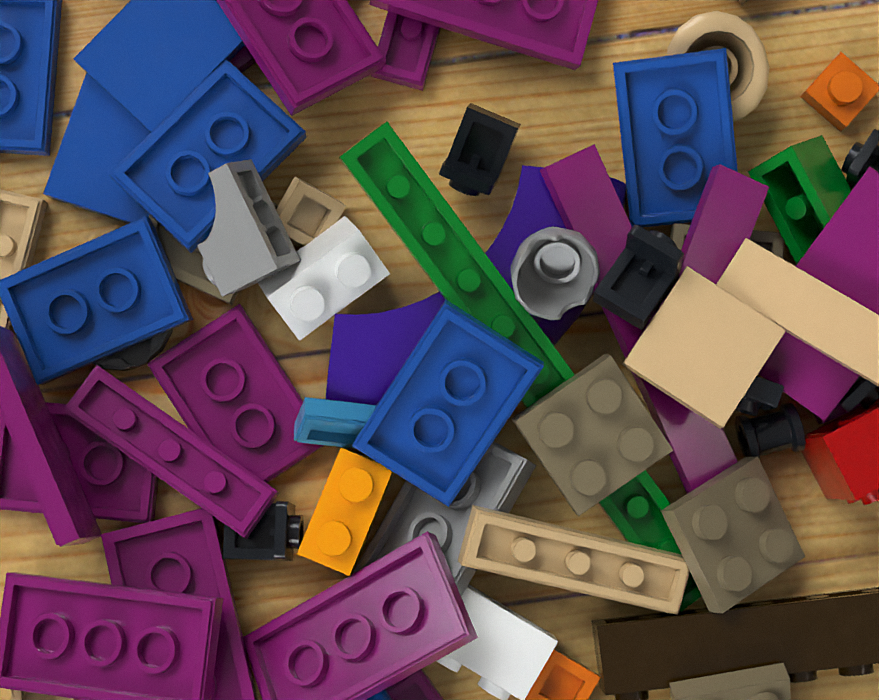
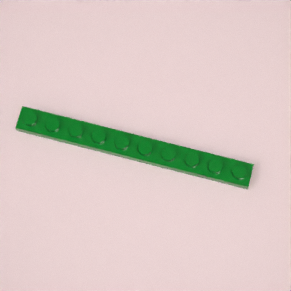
(474, 284)

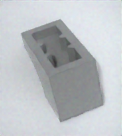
(247, 231)

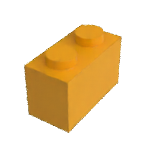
(345, 512)

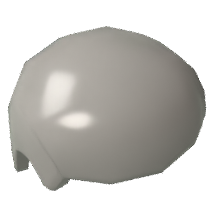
(554, 272)

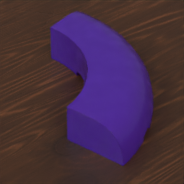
(374, 346)

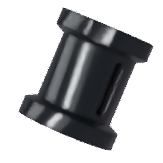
(771, 432)

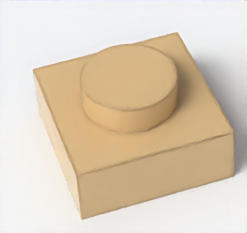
(307, 211)

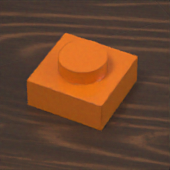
(841, 91)
(563, 680)

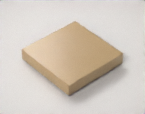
(704, 347)

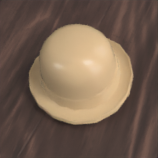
(745, 55)

